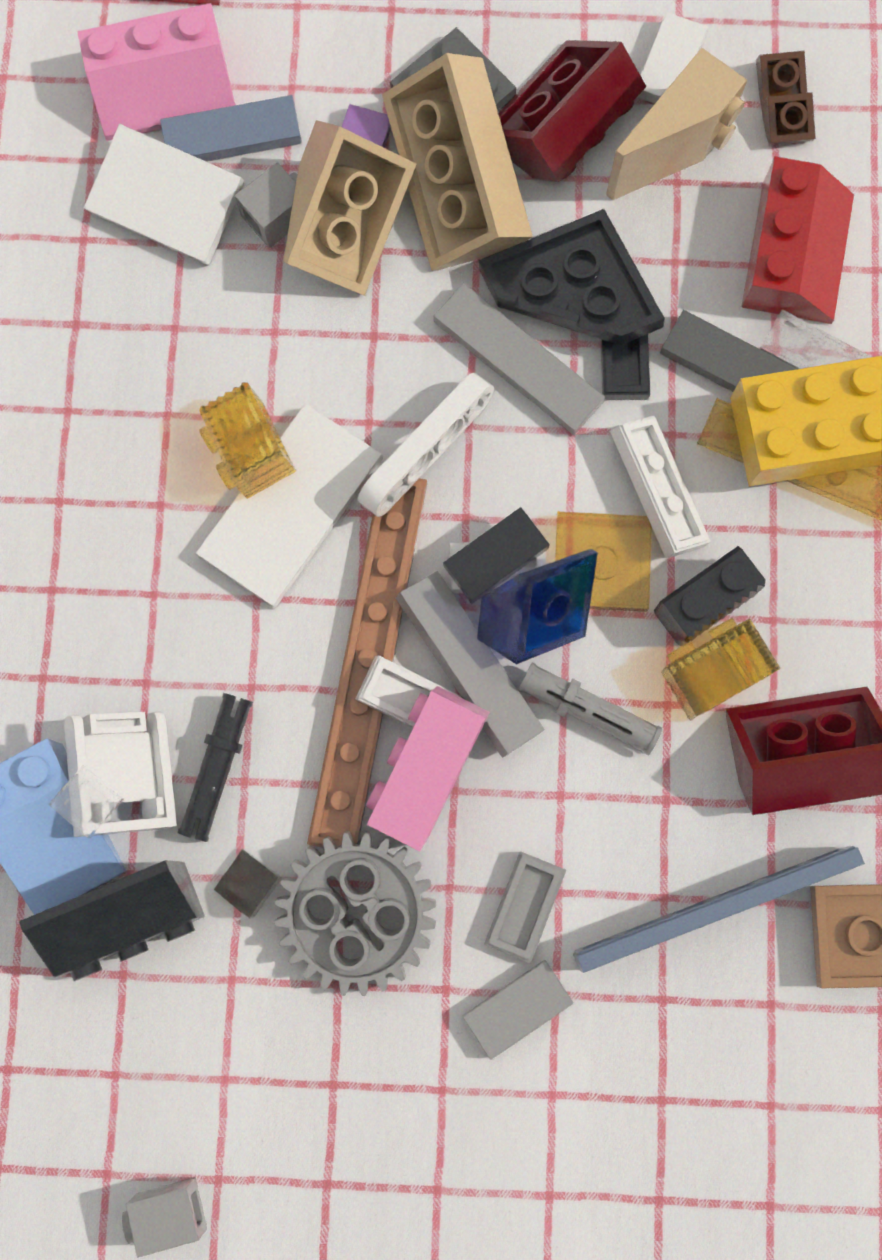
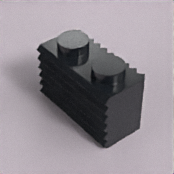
(709, 596)

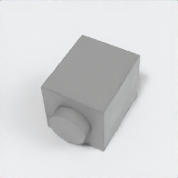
(268, 203)
(164, 1217)

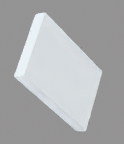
(164, 194)

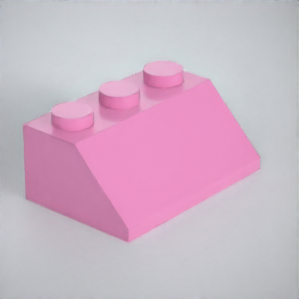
(156, 68)

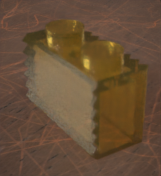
(245, 440)
(718, 668)

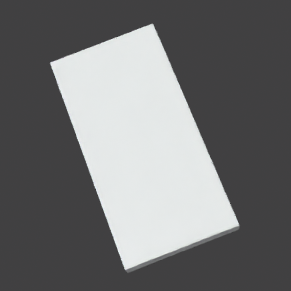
(277, 531)

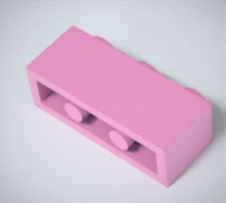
(425, 766)

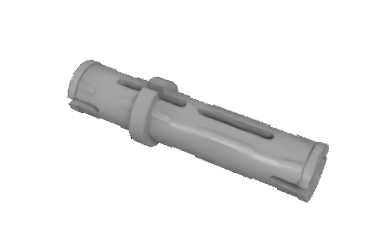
(590, 708)

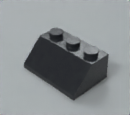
(115, 920)

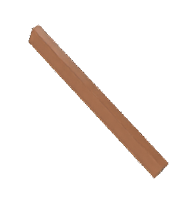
(372, 633)

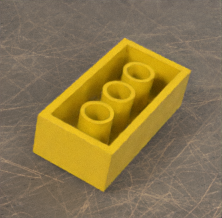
(810, 420)

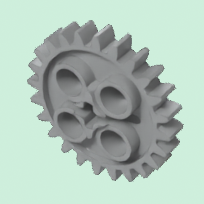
(318, 938)

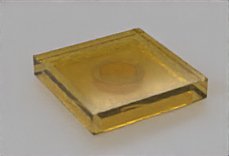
(622, 557)

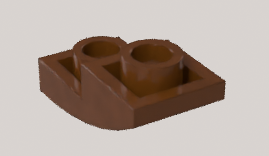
(784, 98)

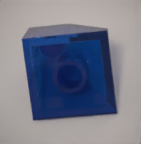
(539, 608)

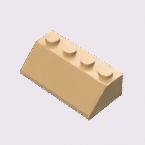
(463, 170)

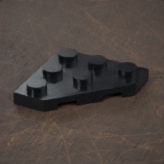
(575, 281)

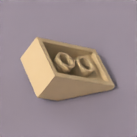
(680, 126)
(344, 206)

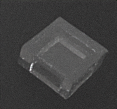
(86, 801)

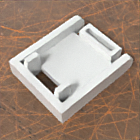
(128, 762)

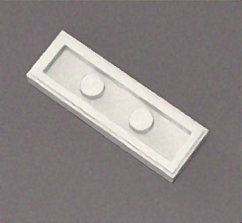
(660, 486)

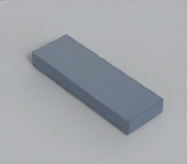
(234, 129)

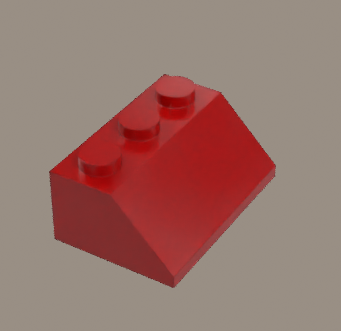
(798, 241)

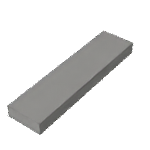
(519, 359)
(469, 662)

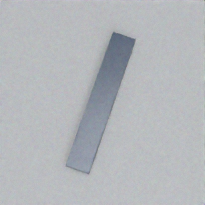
(717, 908)

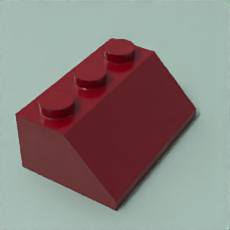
(569, 106)
(807, 750)

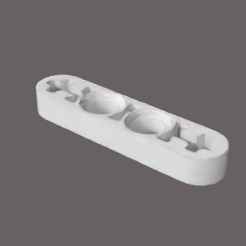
(425, 444)

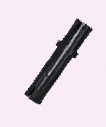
(215, 767)

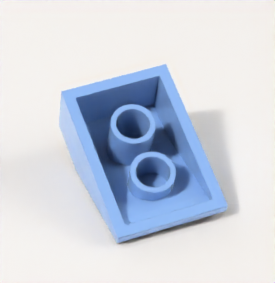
(38, 842)

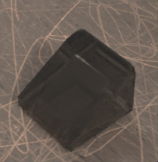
(247, 884)

